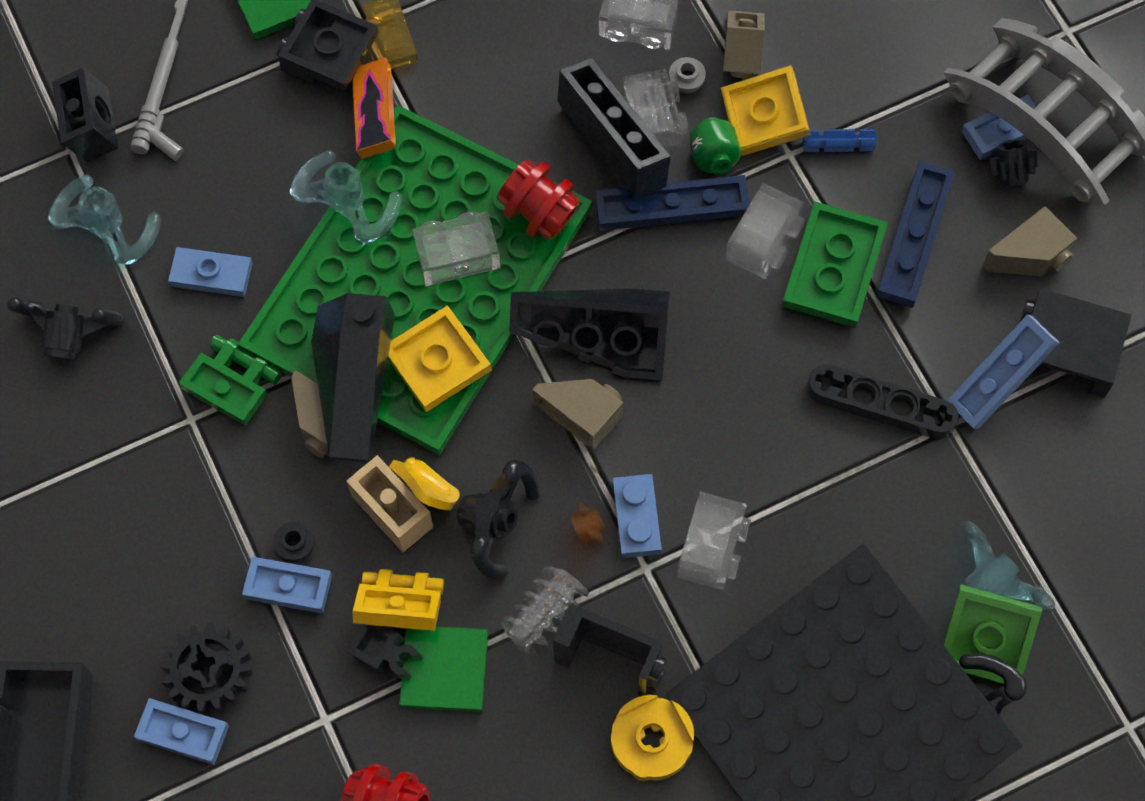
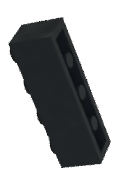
(613, 128)

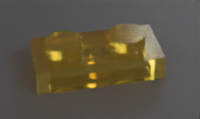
(394, 36)

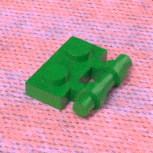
(224, 388)

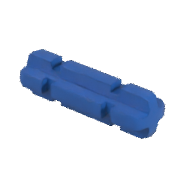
(840, 140)

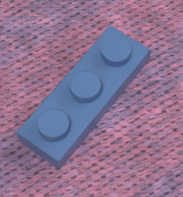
(1003, 371)

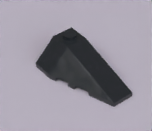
(601, 326)
(350, 365)

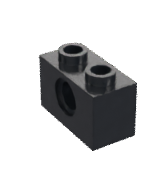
(84, 115)

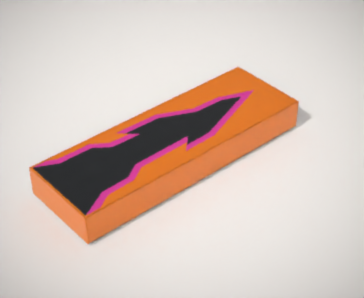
(374, 108)

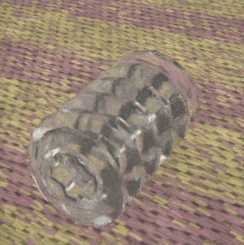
(541, 608)

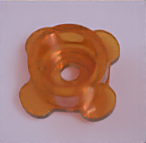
(588, 524)

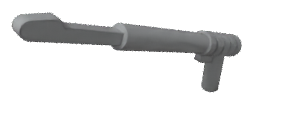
(150, 121)

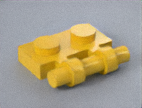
(398, 600)

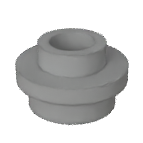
(690, 83)

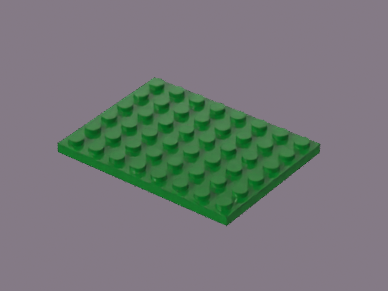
(438, 182)

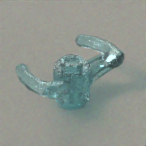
(344, 194)
(102, 217)
(1000, 573)

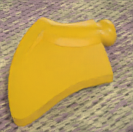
(426, 483)

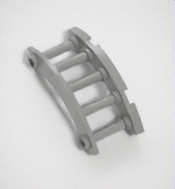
(1078, 75)

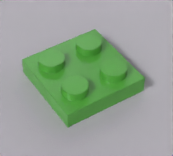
(991, 627)

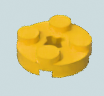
(661, 715)

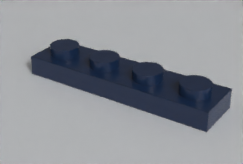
(673, 204)
(915, 234)

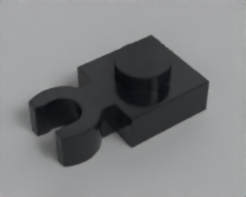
(382, 647)

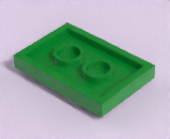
(834, 264)

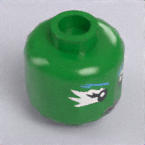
(713, 144)

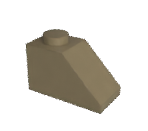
(744, 43)
(1033, 247)
(581, 407)
(310, 414)

